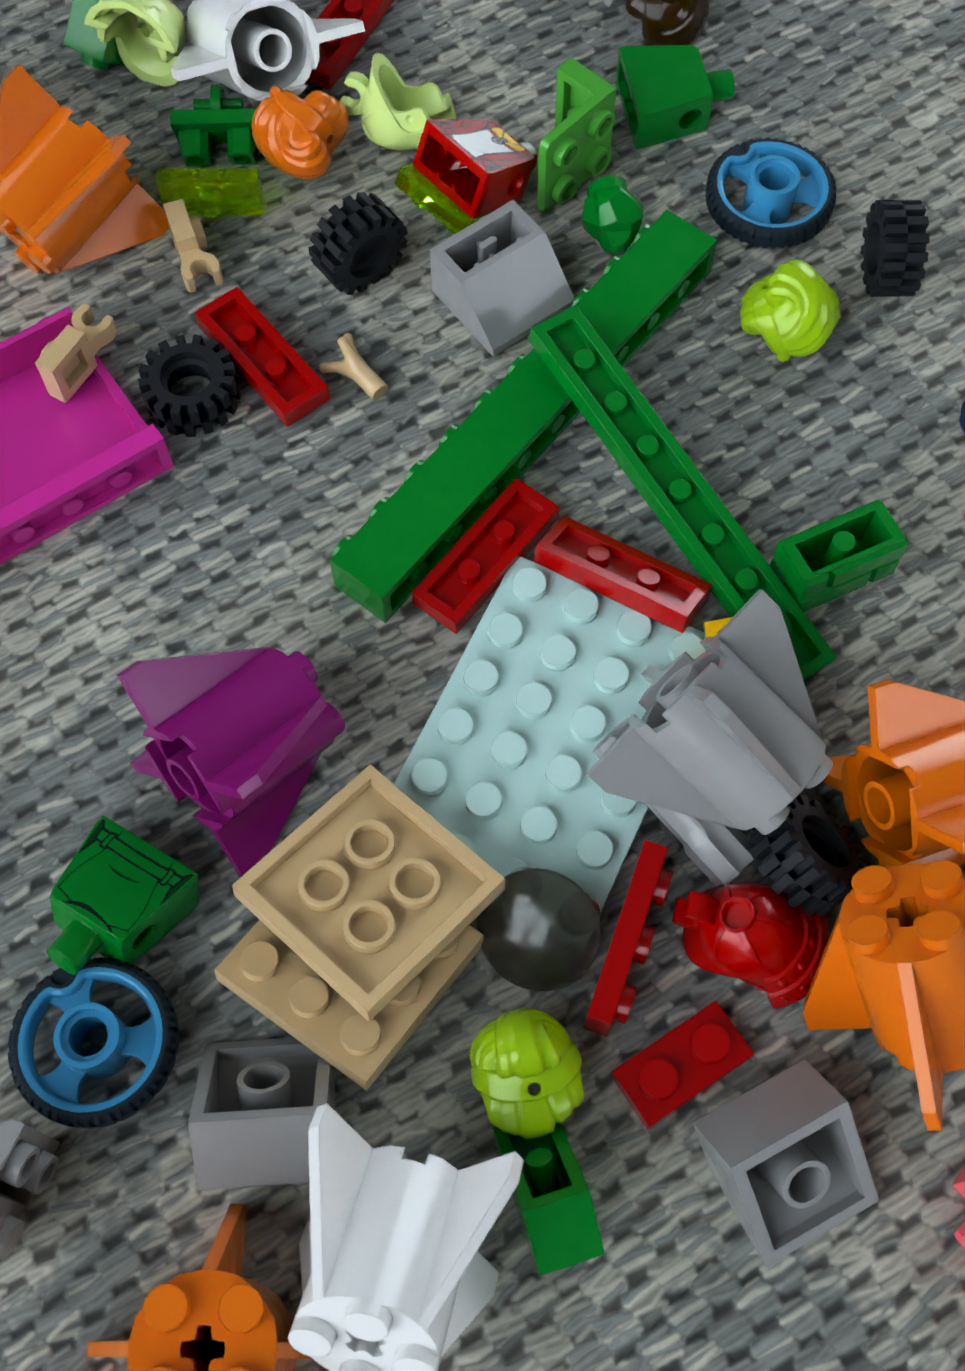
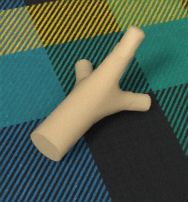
(356, 368)

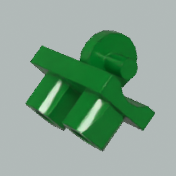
(215, 122)

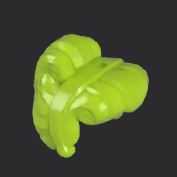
(791, 310)
(523, 1050)

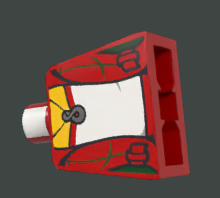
(474, 163)

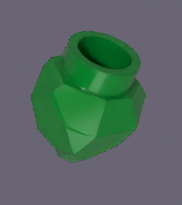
(612, 214)

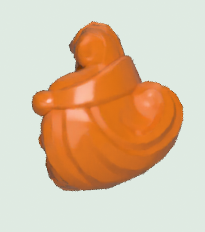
(298, 132)

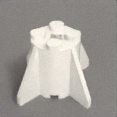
(255, 45)
(392, 1251)

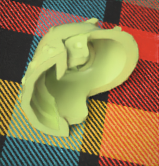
(146, 35)
(390, 109)

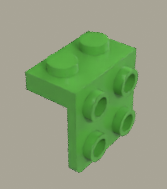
(581, 134)

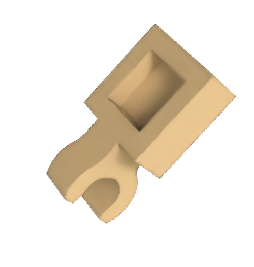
(189, 240)
(70, 357)

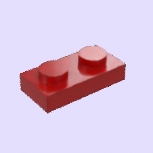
(681, 1064)

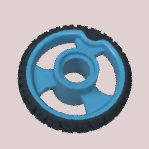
(773, 185)
(59, 1092)

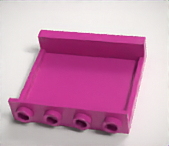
(64, 456)

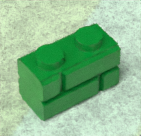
(839, 555)

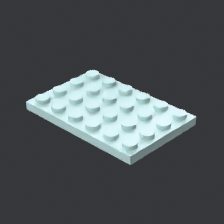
(520, 725)

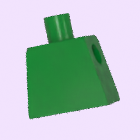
(668, 91)

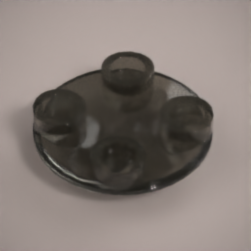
(541, 930)

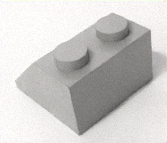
(256, 1112)
(788, 1160)

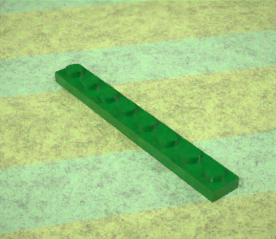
(668, 478)

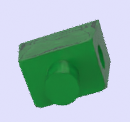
(117, 898)

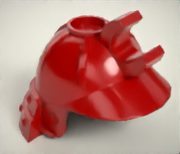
(754, 937)

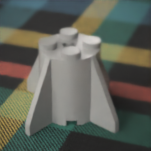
(723, 731)

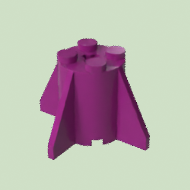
(234, 738)

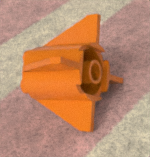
(65, 184)
(908, 777)
(900, 970)
(209, 1305)

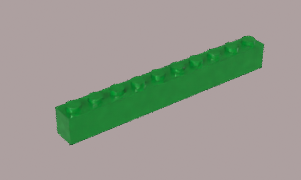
(513, 423)

